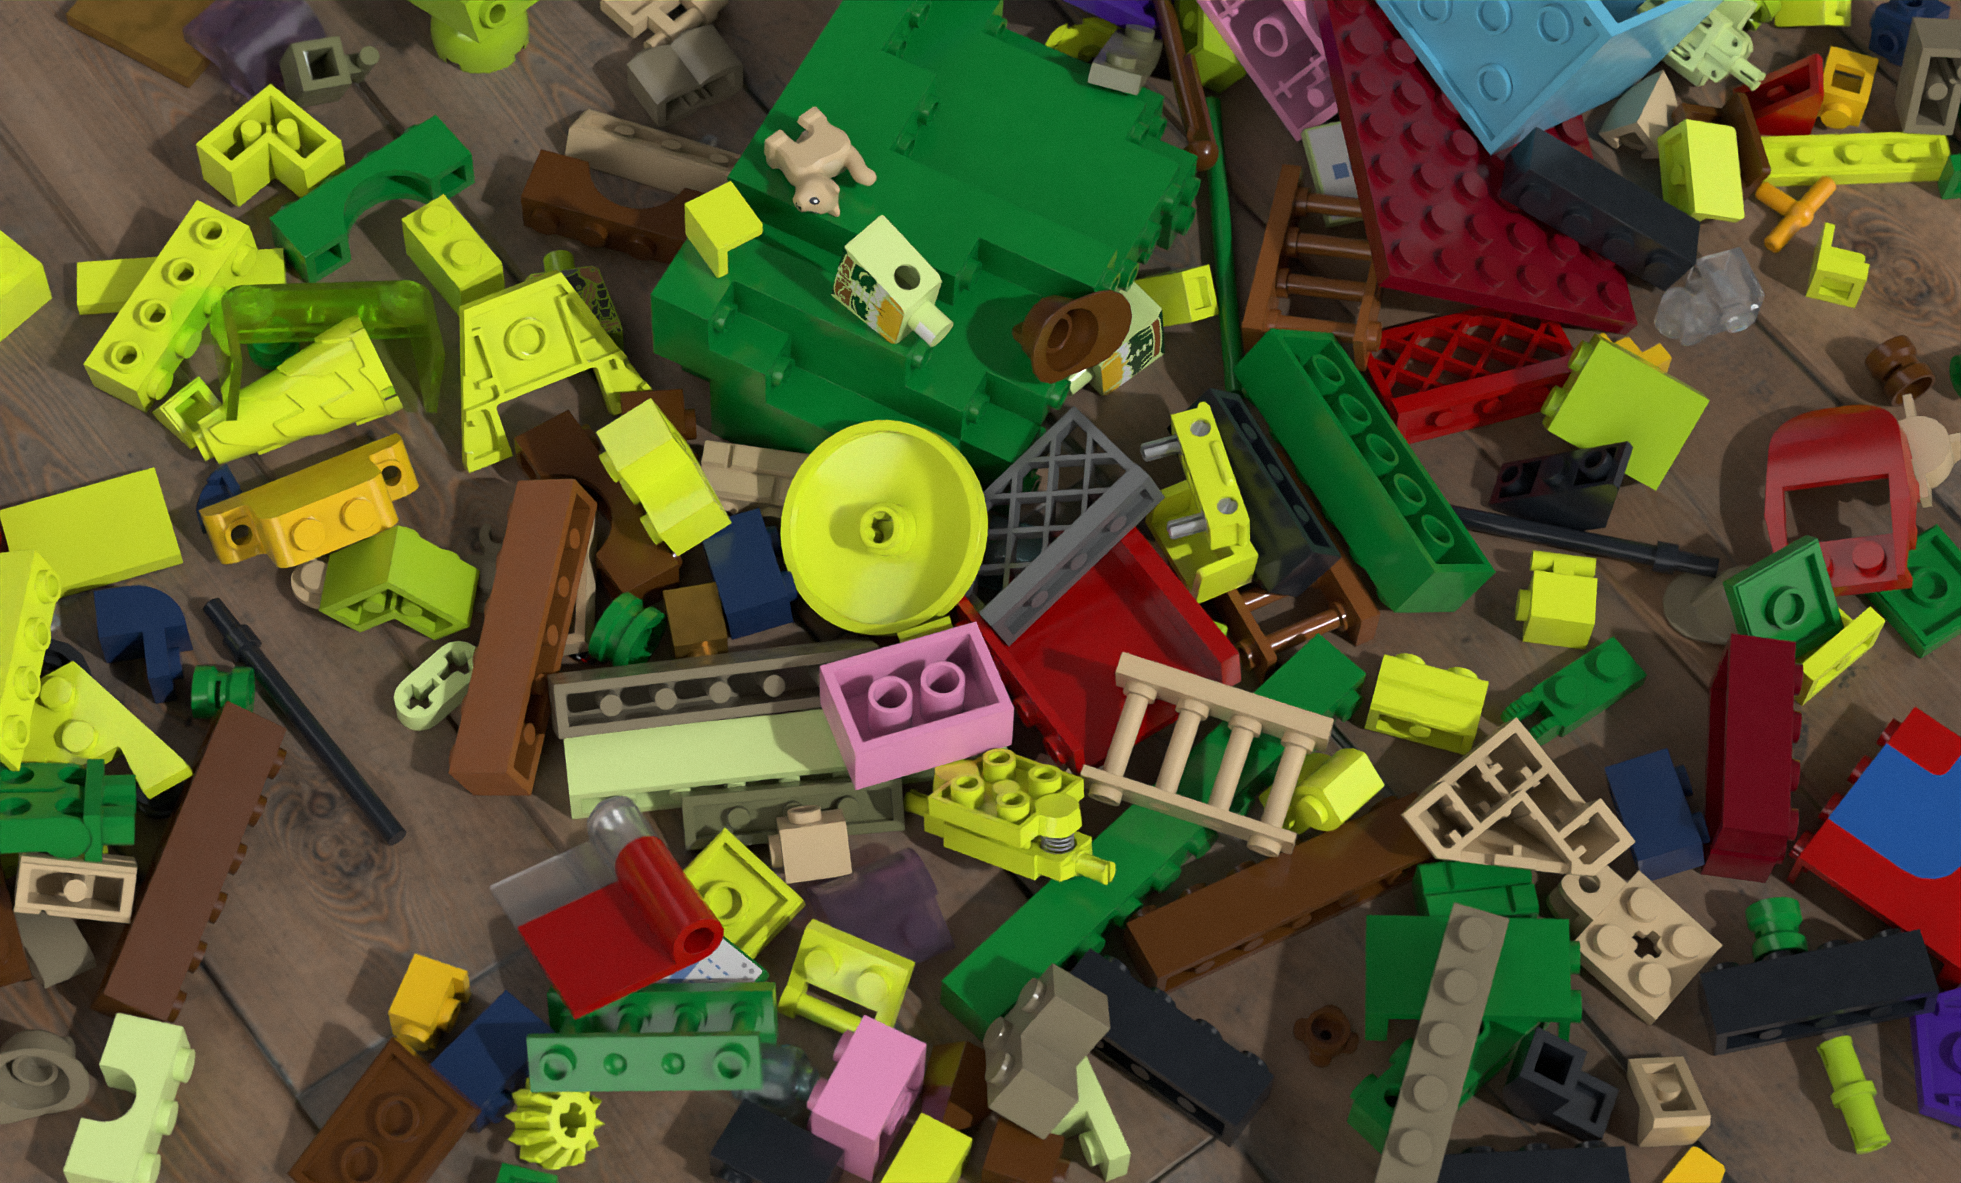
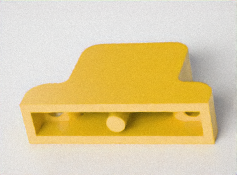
(314, 507)

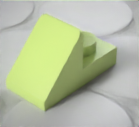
(1101, 1135)

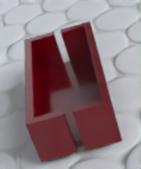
(1751, 758)

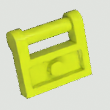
(849, 970)

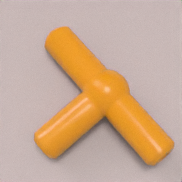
(1797, 213)

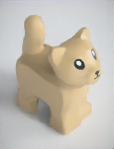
(814, 160)

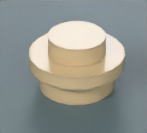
(308, 581)

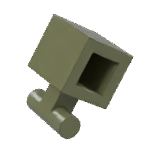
(321, 73)

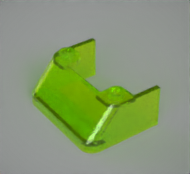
(308, 309)

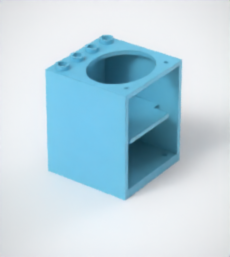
(1538, 59)

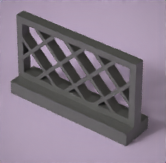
(1078, 544)

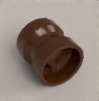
(1899, 369)

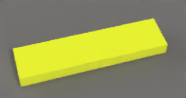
(1855, 158)
(109, 283)

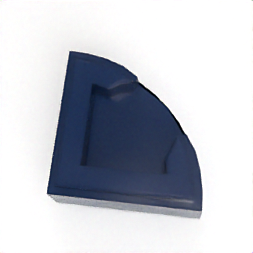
(219, 487)

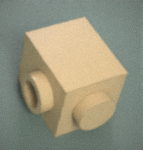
(811, 844)

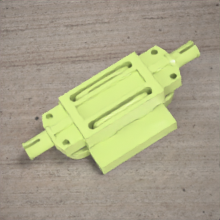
(1715, 46)

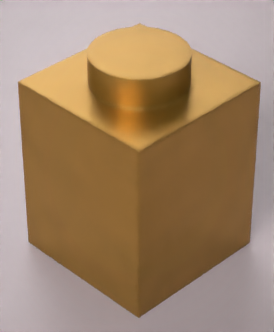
(695, 621)

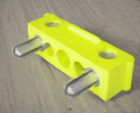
(1209, 478)

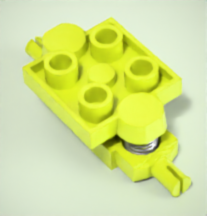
(1011, 816)

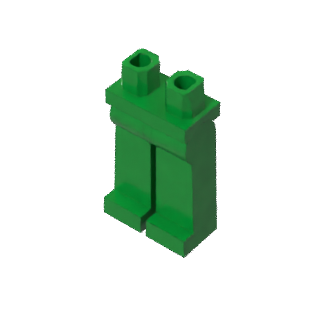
(65, 809)

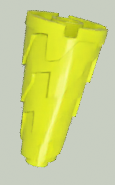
(307, 395)

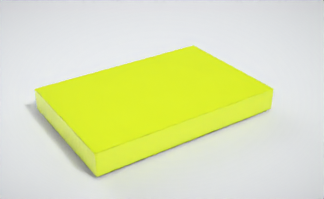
(97, 531)

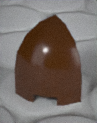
(956, 1085)

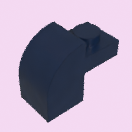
(147, 625)

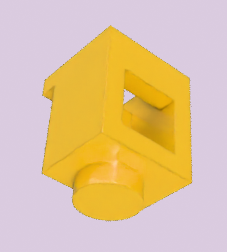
(1846, 96)
(428, 1002)

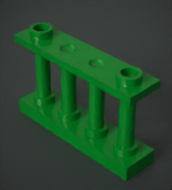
(658, 1040)

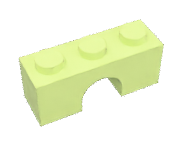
(150, 1063)

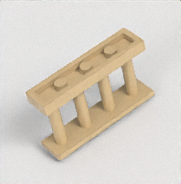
(1247, 718)

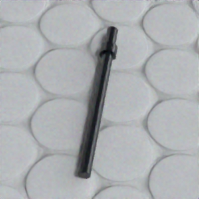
(1663, 556)
(245, 647)

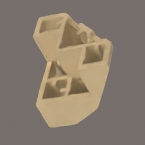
(1515, 811)

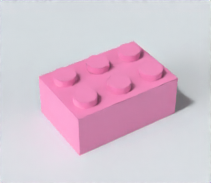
(916, 705)

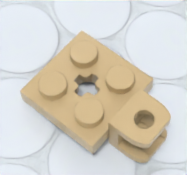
(1605, 918)

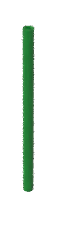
(1224, 255)

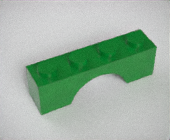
(413, 167)

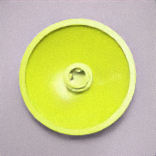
(884, 527)

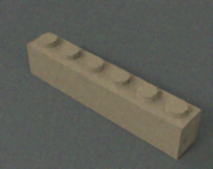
(693, 688)
(1442, 1047)

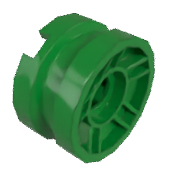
(627, 632)

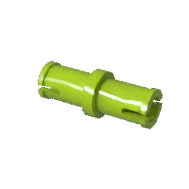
(1853, 1094)

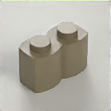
(684, 75)

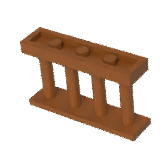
(1276, 281)
(1348, 610)

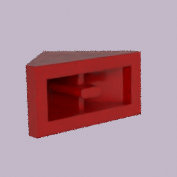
(1788, 98)

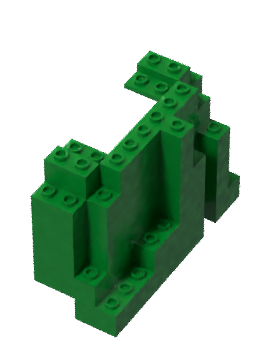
(997, 177)

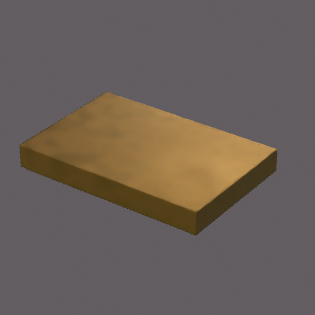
(146, 32)

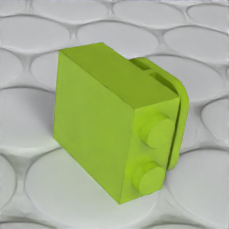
(1622, 399)

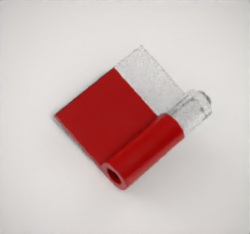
(609, 911)

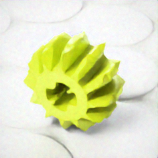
(554, 1126)

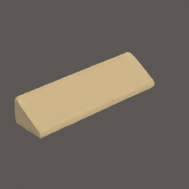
(647, 154)

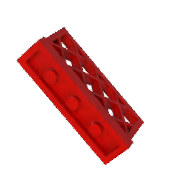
(1485, 395)

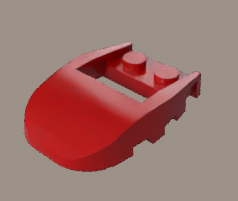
(1846, 448)

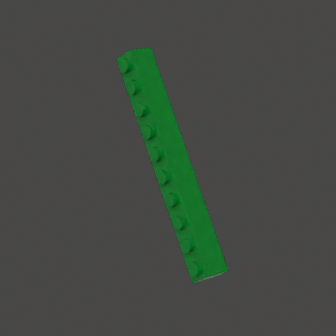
(1146, 849)

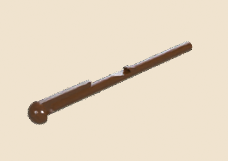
(1187, 89)

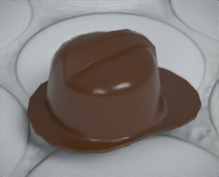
(1073, 334)

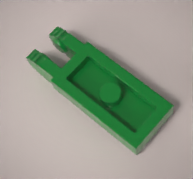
(1578, 691)

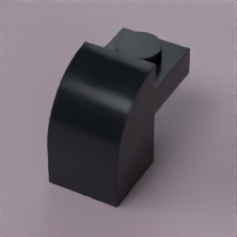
(1551, 1087)

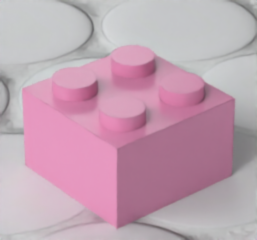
(868, 1094)

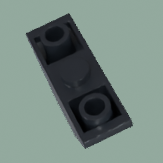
(1563, 488)

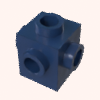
(1892, 25)

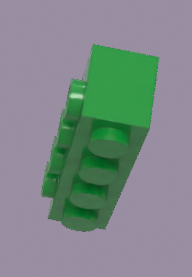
(1376, 1097)

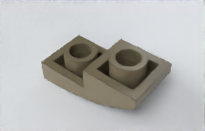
(53, 947)

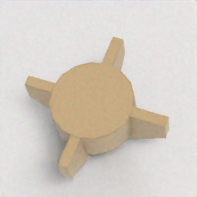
(1931, 449)

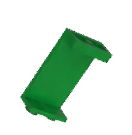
(1527, 985)

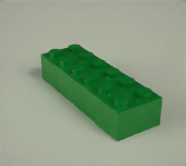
(1362, 472)

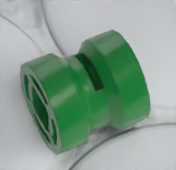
(215, 687)
(1775, 926)

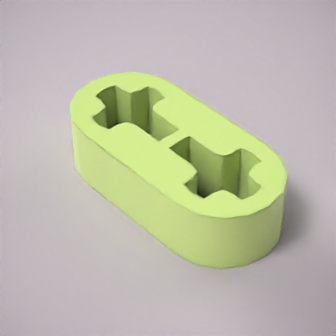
(434, 680)

